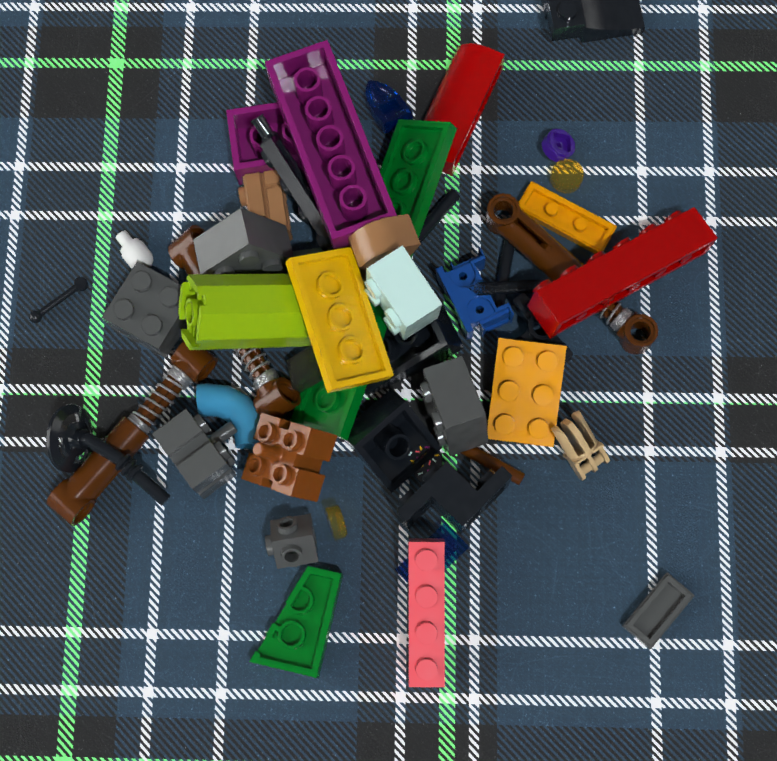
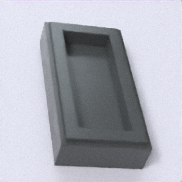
(658, 610)

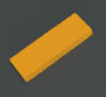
(566, 218)

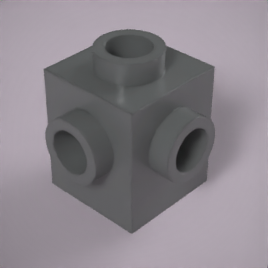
(292, 541)

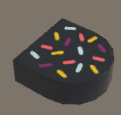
(417, 451)

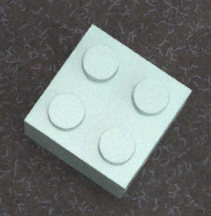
(401, 293)

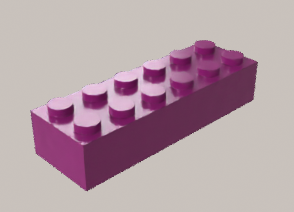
(329, 141)

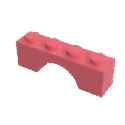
(426, 612)

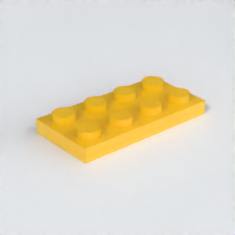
(339, 319)

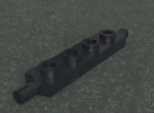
(292, 178)

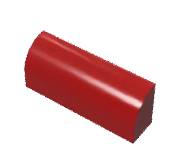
(465, 95)

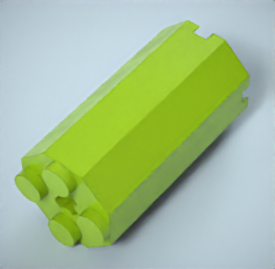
(241, 312)

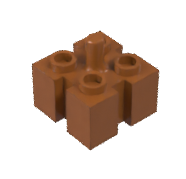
(288, 457)

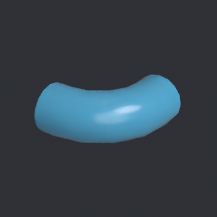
(231, 406)

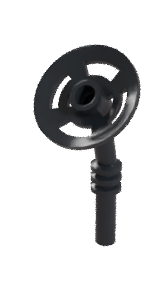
(79, 438)

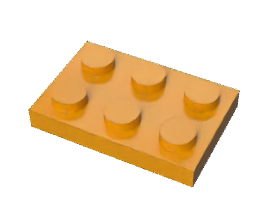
(526, 391)

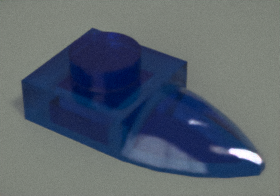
(386, 105)

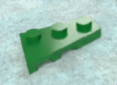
(303, 627)

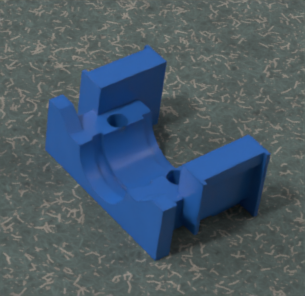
(467, 302)

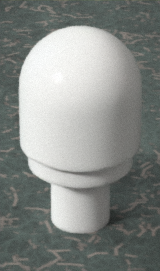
(134, 250)

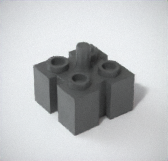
(198, 451)

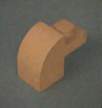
(381, 238)

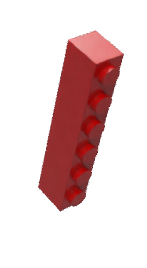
(621, 271)

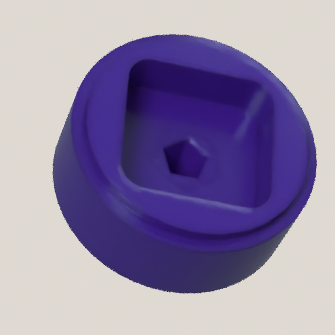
(558, 145)

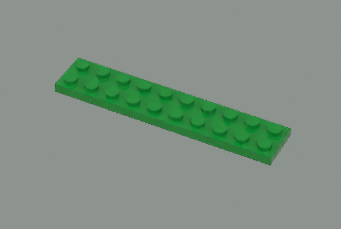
(411, 177)

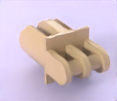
(582, 447)

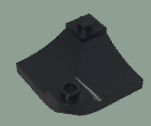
(593, 19)

